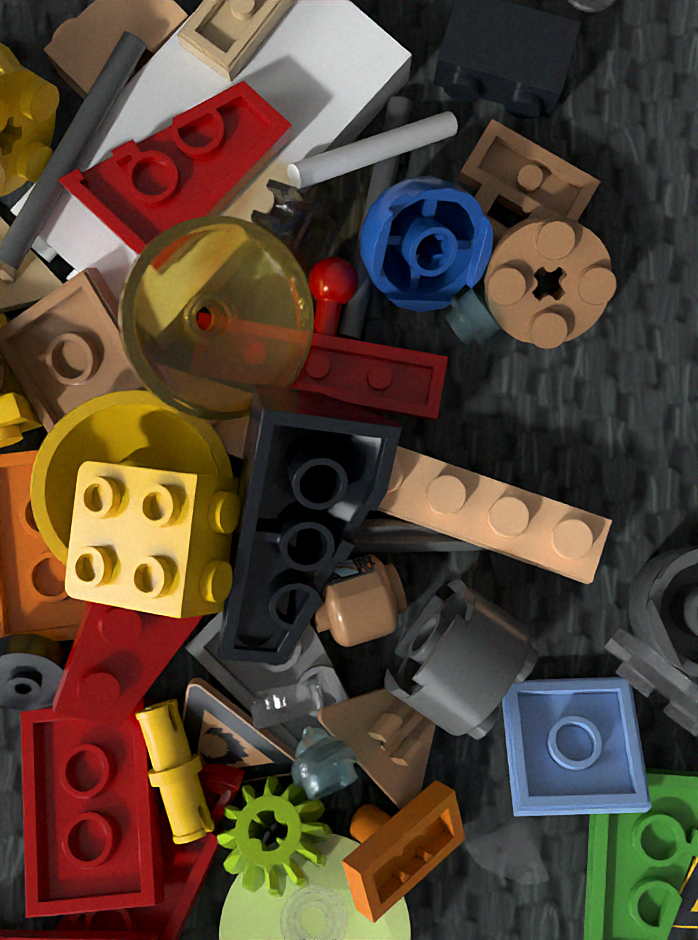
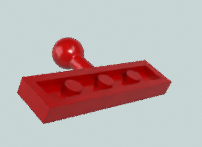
(361, 371)

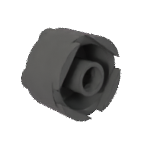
(666, 606)
(461, 661)

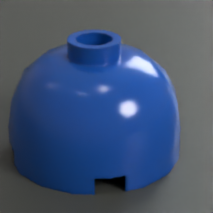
(425, 242)

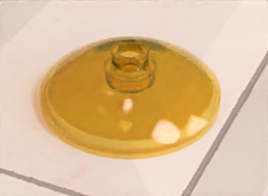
(256, 307)

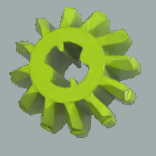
(259, 860)

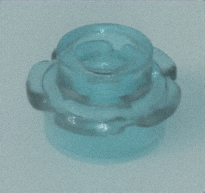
(472, 318)

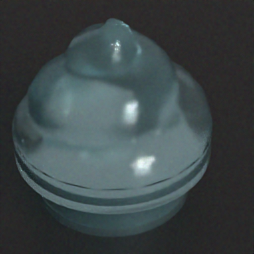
(323, 764)

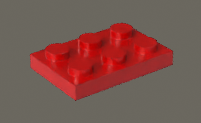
(88, 815)

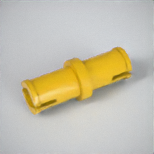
(175, 771)

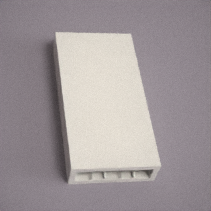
(317, 67)

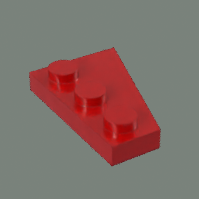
(116, 661)

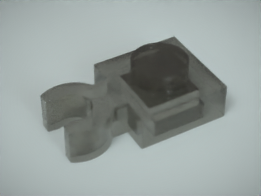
(298, 223)

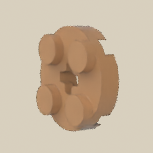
(583, 288)

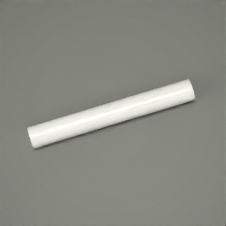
(371, 150)

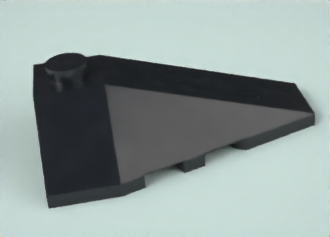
(303, 495)

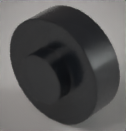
(30, 671)

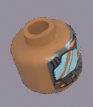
(361, 601)

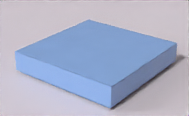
(574, 747)

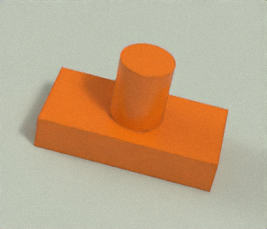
(400, 848)

